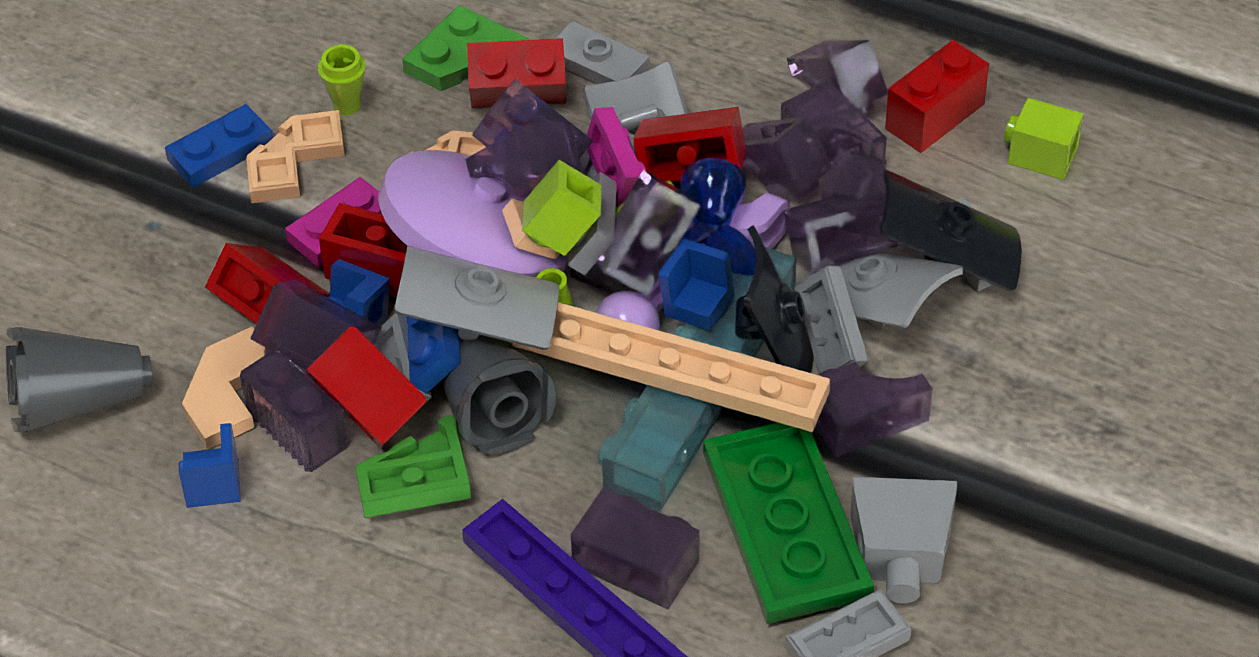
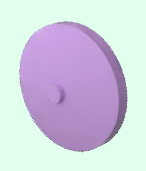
(444, 211)

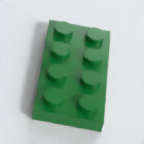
(787, 521)

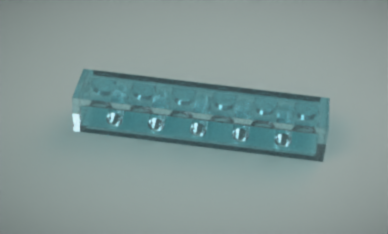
(668, 428)

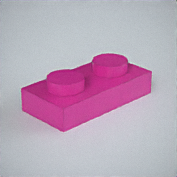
(612, 152)
(305, 231)

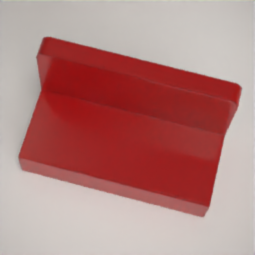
(247, 276)
(366, 386)

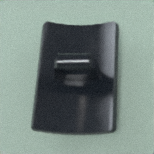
(951, 232)
(775, 313)

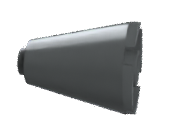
(69, 376)
(498, 395)

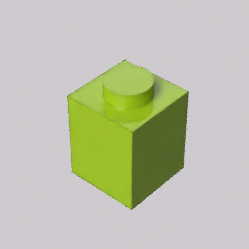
(1044, 138)
(561, 208)

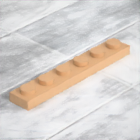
(687, 367)

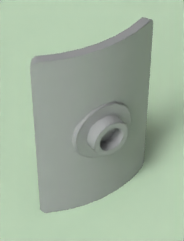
(639, 97)
(892, 286)
(477, 299)

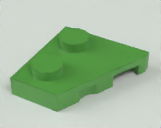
(442, 54)
(415, 473)

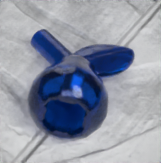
(719, 191)

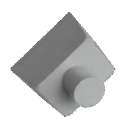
(903, 531)

